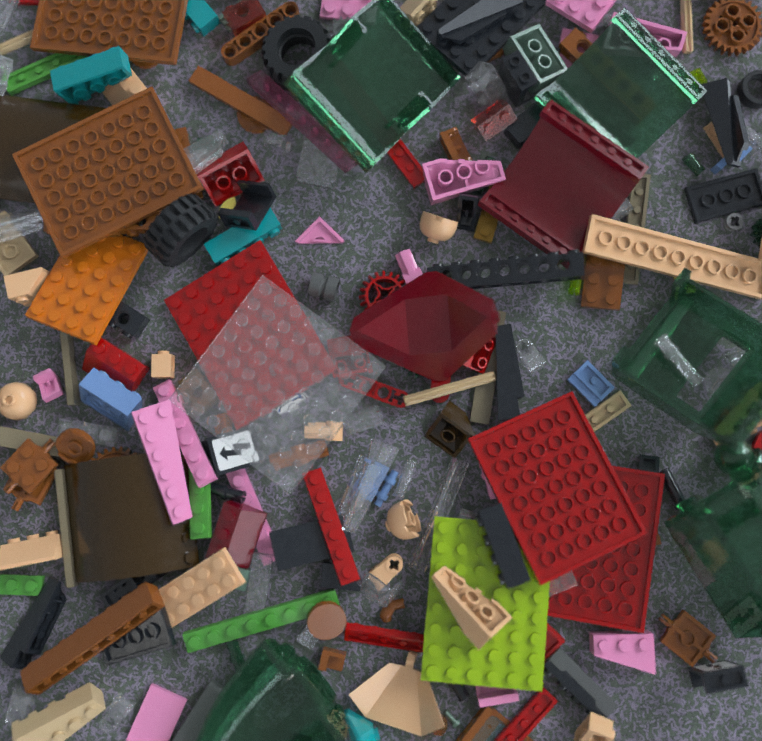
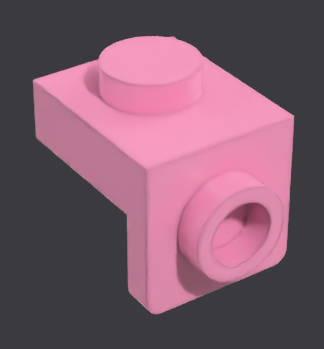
(49, 385)

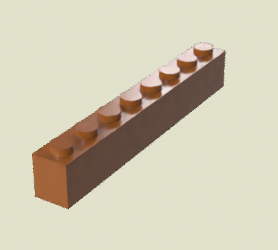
(91, 638)

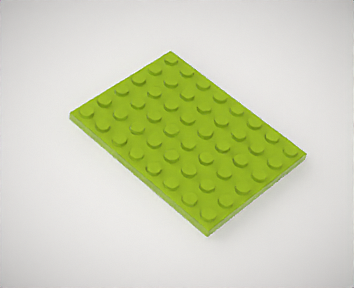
(516, 651)

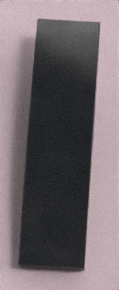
(126, 586)

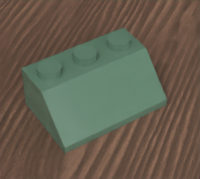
(538, 54)

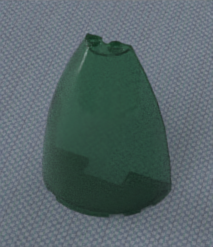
(275, 699)

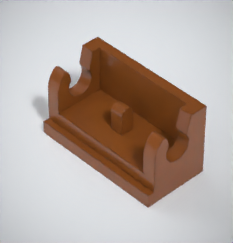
(454, 145)

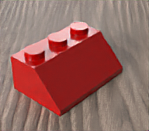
(223, 174)
(115, 363)

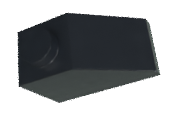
(330, 580)

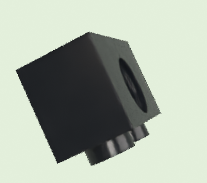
(135, 325)

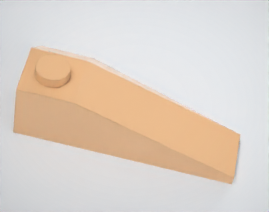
(474, 612)

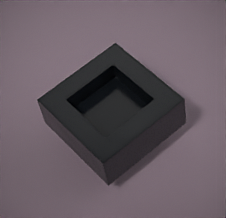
(649, 463)

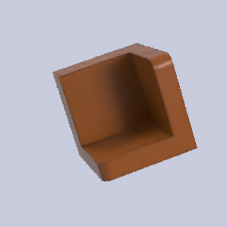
(332, 659)

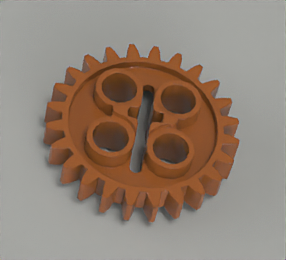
(723, 39)

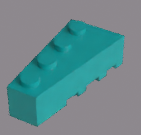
(90, 75)

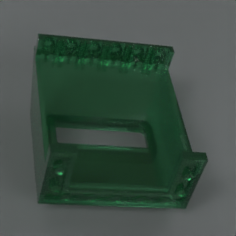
(696, 323)

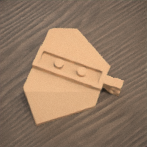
(400, 699)

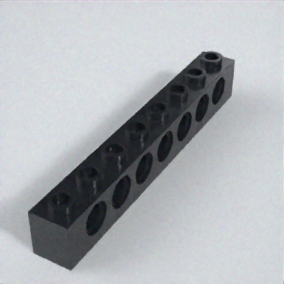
(575, 271)

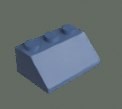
(109, 398)

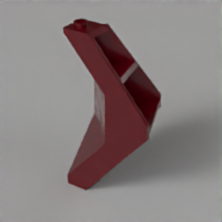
(428, 325)

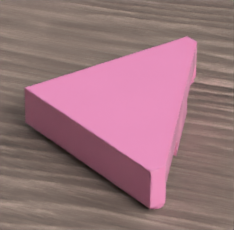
(319, 233)

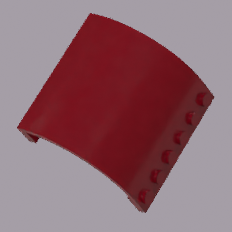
(562, 180)

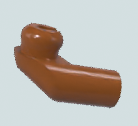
(387, 612)

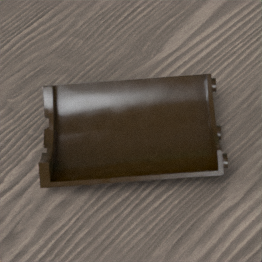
(25, 123)

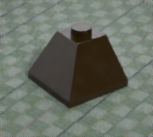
(450, 430)

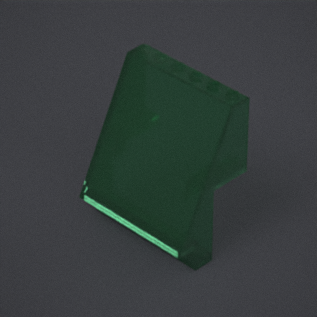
(372, 81)

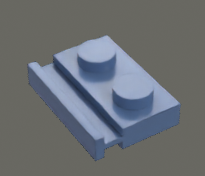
(590, 383)

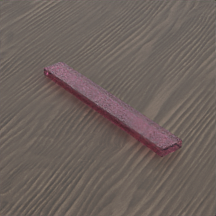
(300, 119)

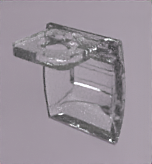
(378, 591)

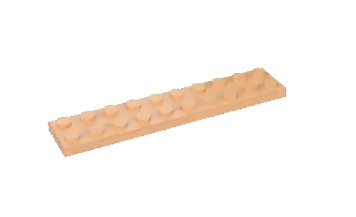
(672, 254)

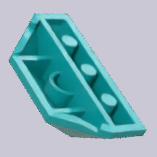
(360, 728)

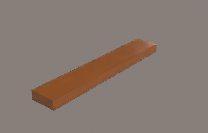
(240, 101)

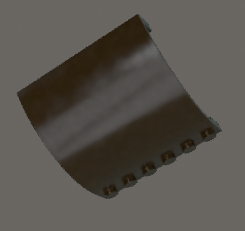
(122, 521)

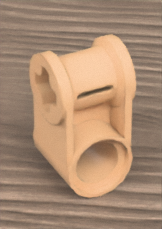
(383, 569)

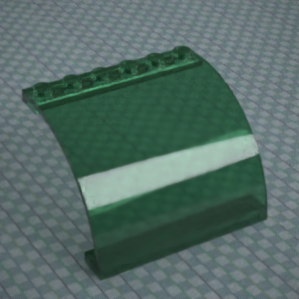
(625, 86)

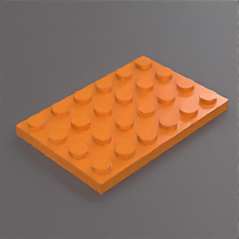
(88, 287)

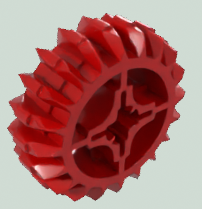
(374, 283)

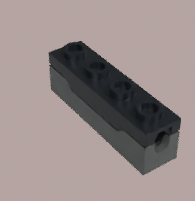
(582, 687)

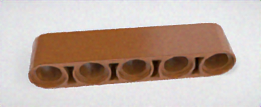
(250, 34)

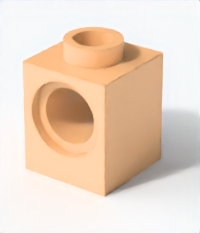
(162, 365)

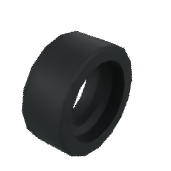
(744, 96)

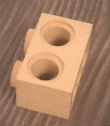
(595, 729)

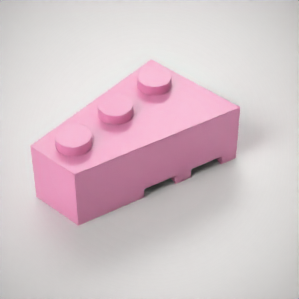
(625, 648)

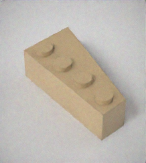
(61, 717)

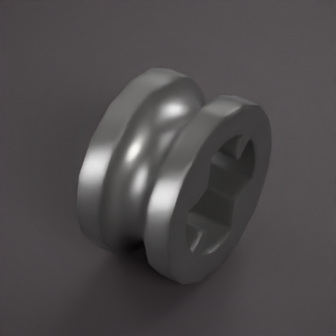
(727, 221)

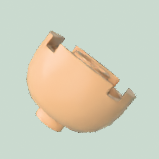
(437, 227)
(17, 401)
(402, 521)

